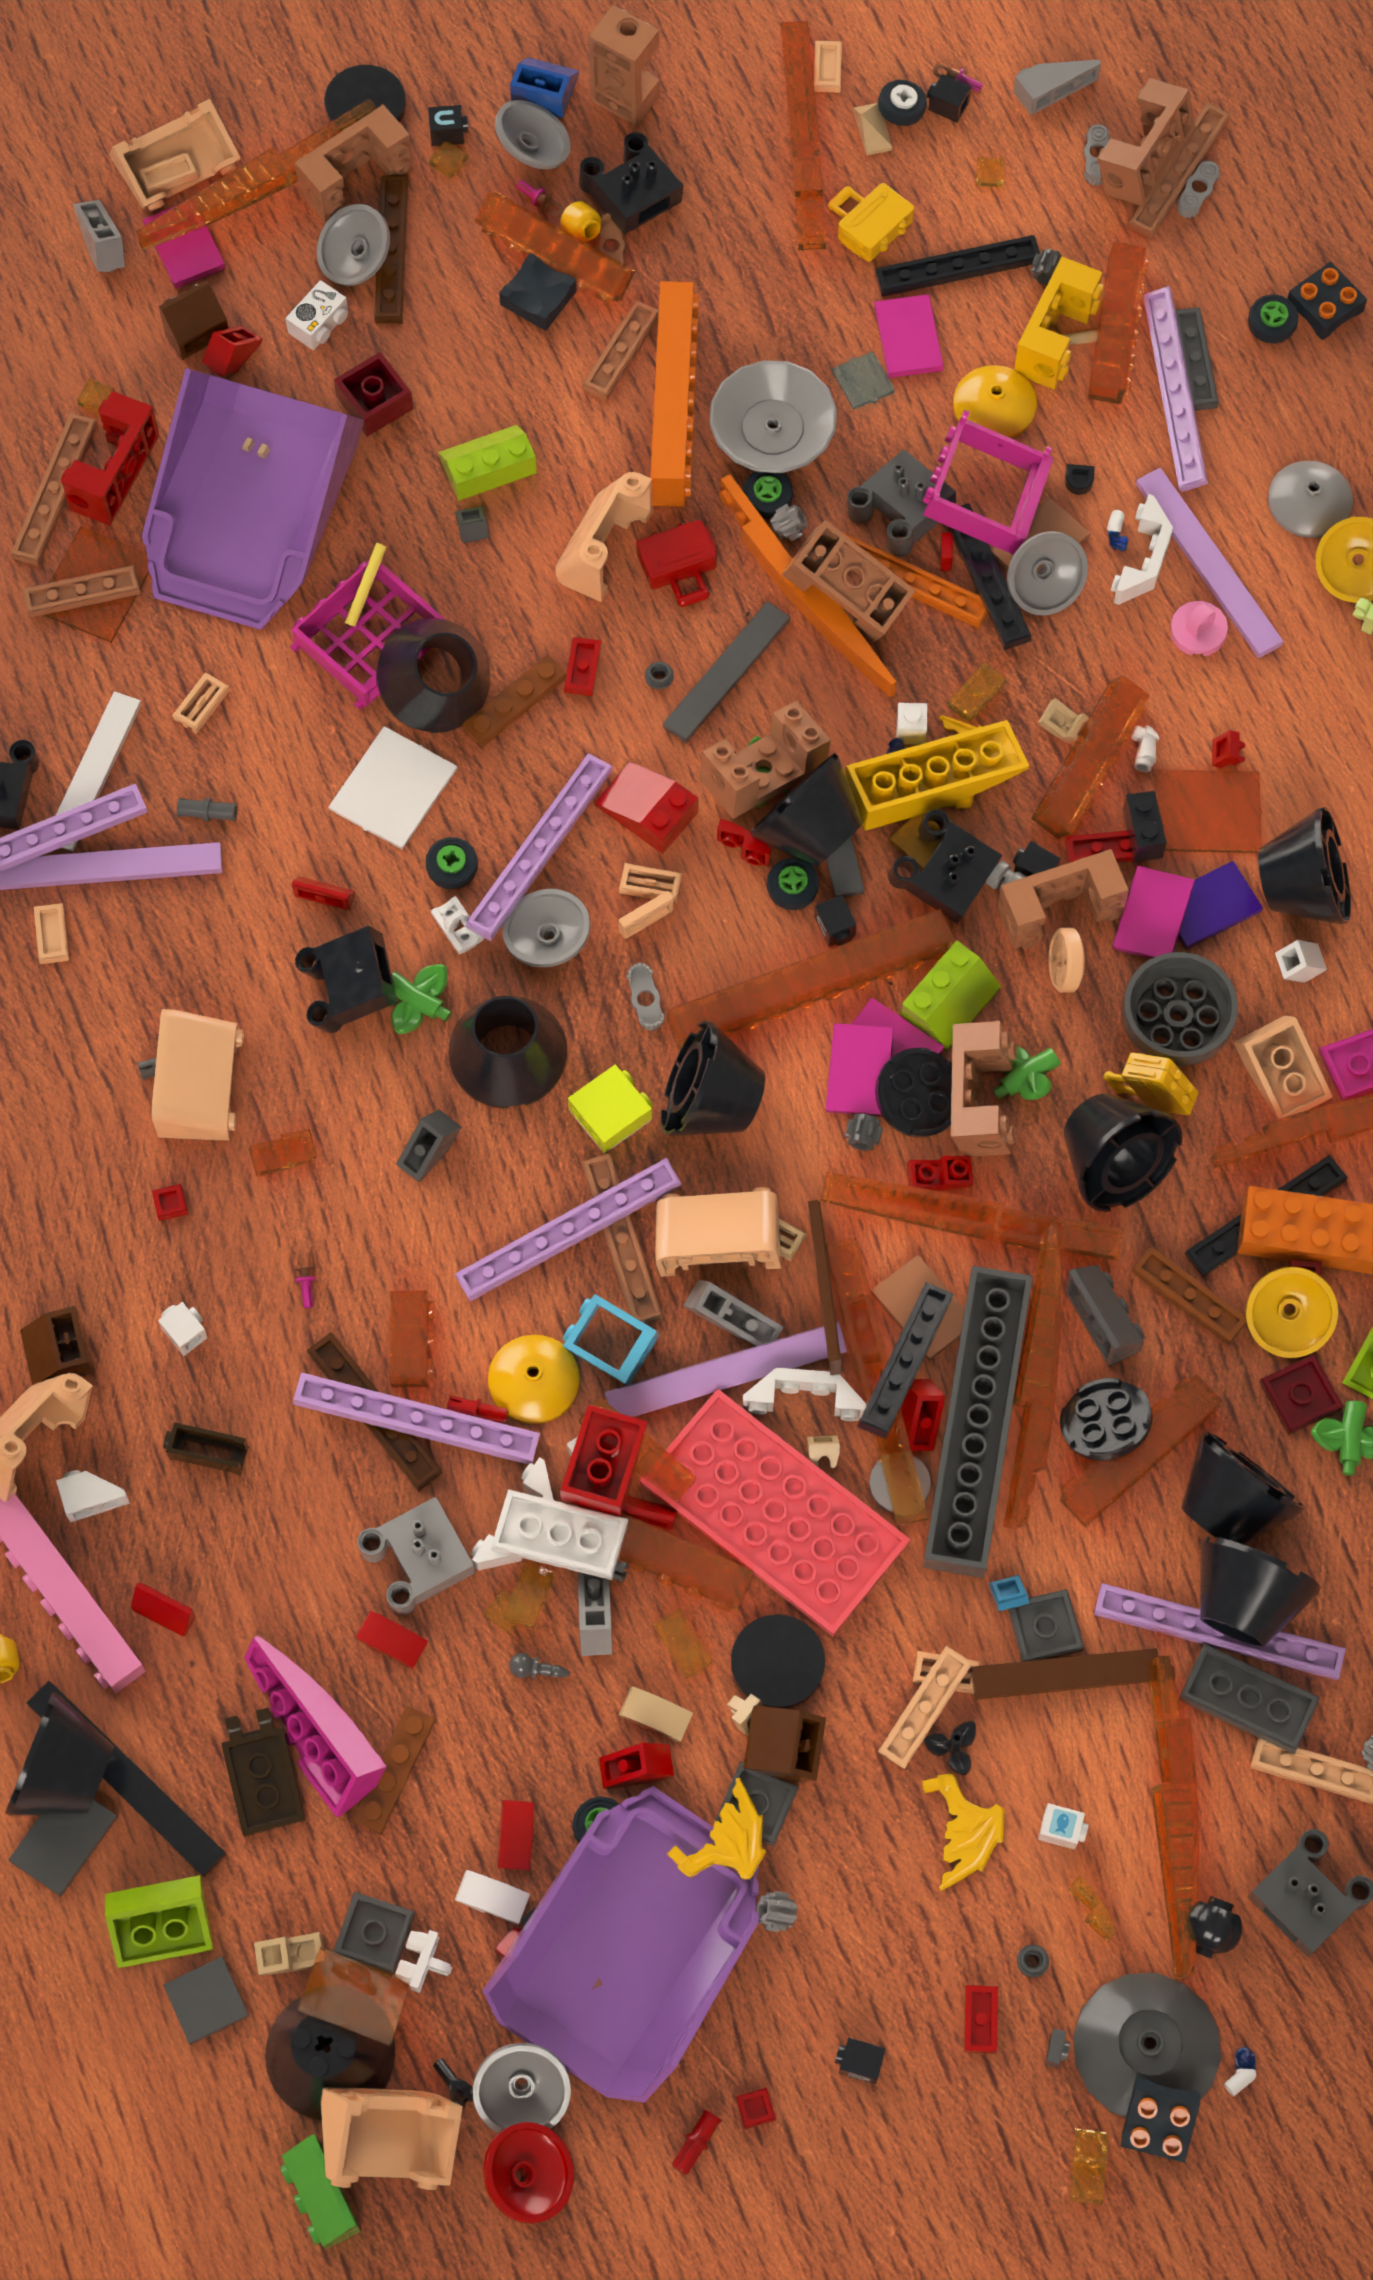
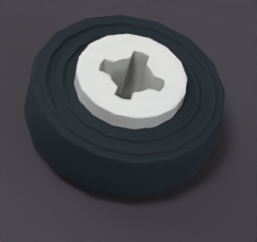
(902, 102)

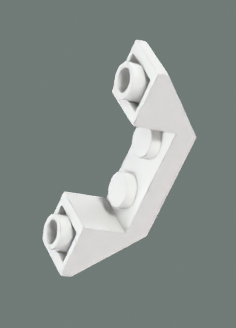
(1137, 582)
(760, 1398)
(536, 1484)

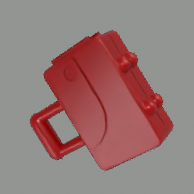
(678, 556)

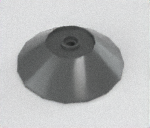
(1127, 2012)

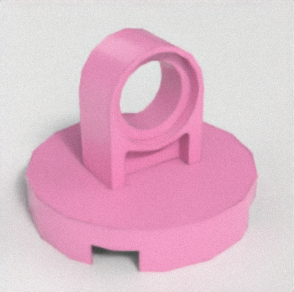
(1198, 628)

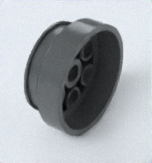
(1179, 975)

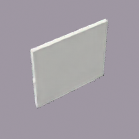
(393, 788)

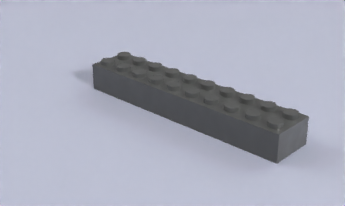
(977, 1422)

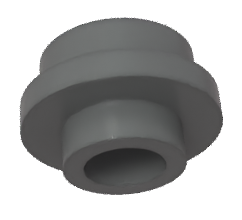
(659, 668)
(1040, 1954)

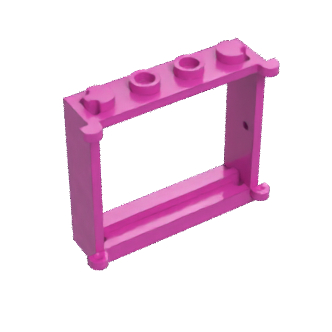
(1005, 449)

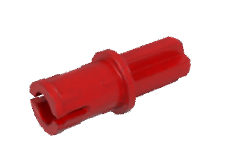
(478, 1409)
(696, 2142)

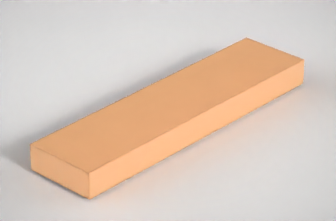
(925, 1707)
(1315, 1770)

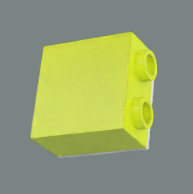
(610, 1108)

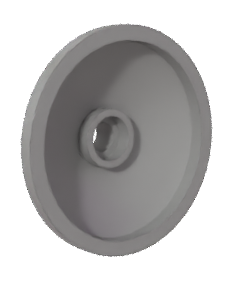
(532, 134)
(344, 239)
(1308, 511)
(1059, 579)
(542, 916)
(506, 2103)

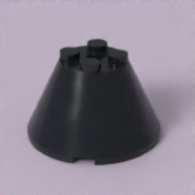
(302, 2068)

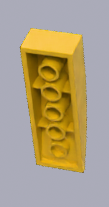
(934, 774)

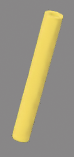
(365, 585)

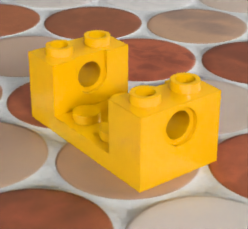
(1070, 292)

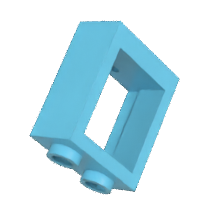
(637, 1354)

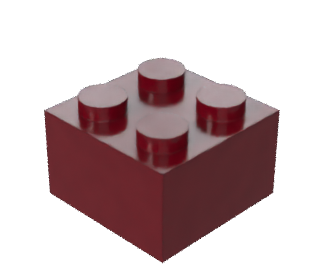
(373, 393)

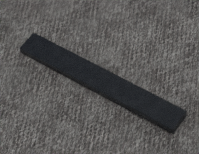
(148, 1798)

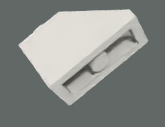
(88, 1495)

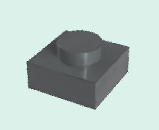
(1057, 2048)

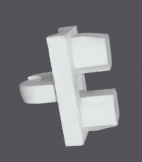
(449, 918)
(426, 1946)

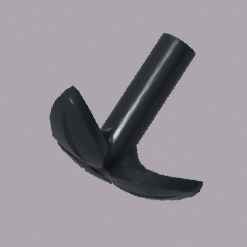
(962, 1736)
(459, 2090)

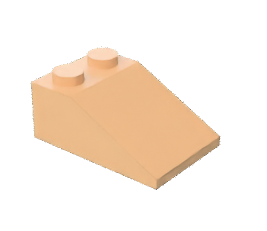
(1283, 1067)

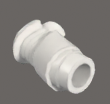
(1146, 749)

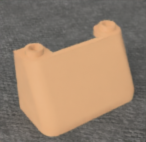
(196, 133)
(586, 554)
(194, 1076)
(717, 1230)
(50, 1402)
(389, 2135)

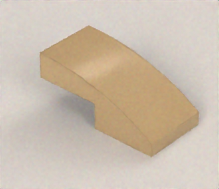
(1062, 721)
(655, 1713)
(287, 1954)

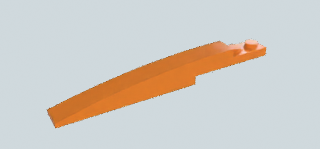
(814, 605)

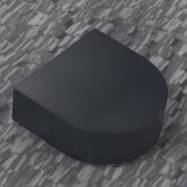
(1079, 478)

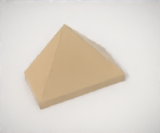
(872, 129)

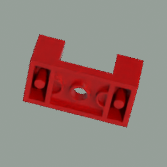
(100, 492)

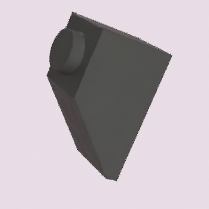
(428, 1144)

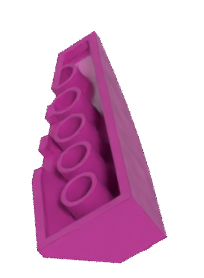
(330, 1744)

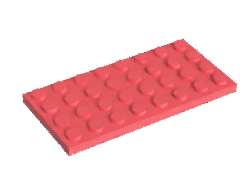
(780, 1514)

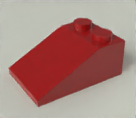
(649, 805)
(603, 1461)

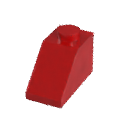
(230, 350)
(922, 1414)
(636, 1765)

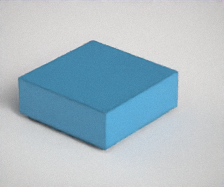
(1008, 1593)

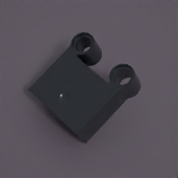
(634, 189)
(15, 783)
(953, 871)
(354, 975)

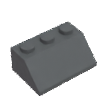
(1103, 1314)

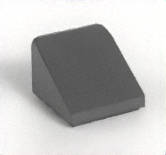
(472, 524)

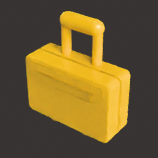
(873, 221)
(1156, 1082)

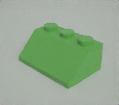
(323, 2202)

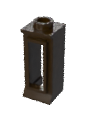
(176, 1439)

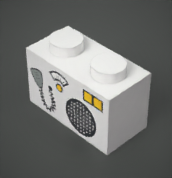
(317, 315)

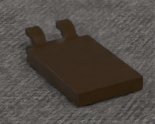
(262, 1776)

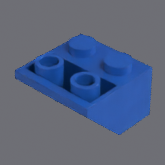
(544, 84)

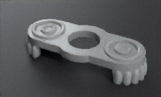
(1096, 136)
(1191, 200)
(641, 981)

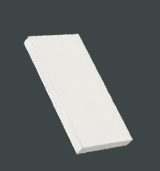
(560, 1534)

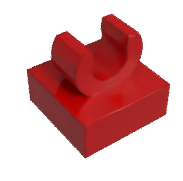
(1226, 749)

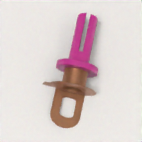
(959, 76)
(539, 197)
(305, 1279)

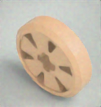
(1066, 960)

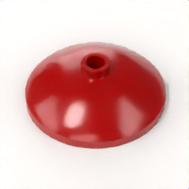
(543, 2167)

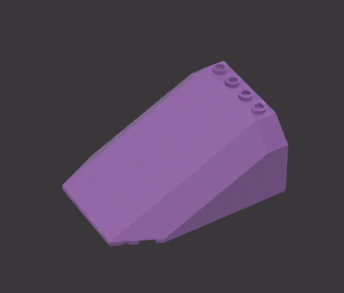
(236, 527)
(641, 1929)

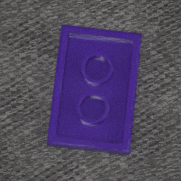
(1217, 904)

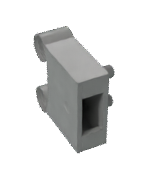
(425, 1550)

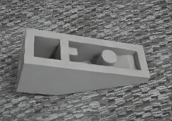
(1051, 82)
(100, 236)
(731, 1314)
(594, 1615)

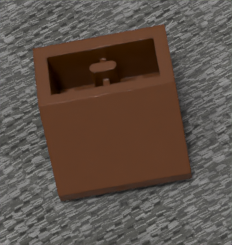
(192, 319)
(56, 1345)
(784, 1743)

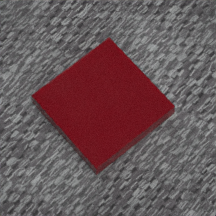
(1301, 1394)

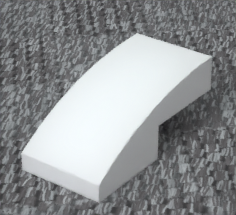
(492, 1897)

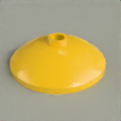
(1003, 413)
(1335, 558)
(1302, 1329)
(538, 1397)

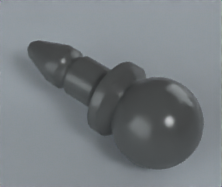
(523, 1665)

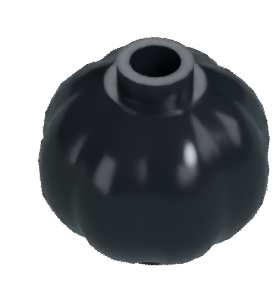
(1215, 1927)

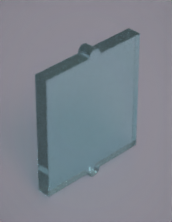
(863, 380)

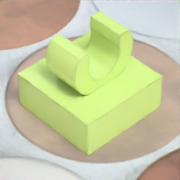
(1364, 611)

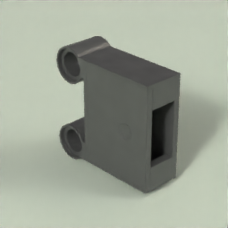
(898, 494)
(1304, 1899)

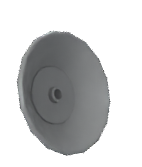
(778, 396)

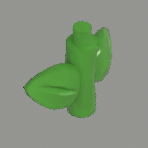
(419, 998)
(1028, 1075)
(1347, 1436)

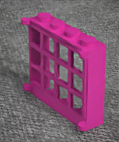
(333, 605)

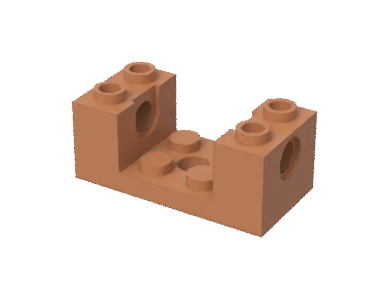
(617, 65)
(1167, 120)
(323, 169)
(825, 564)
(790, 752)
(1023, 900)
(977, 1050)

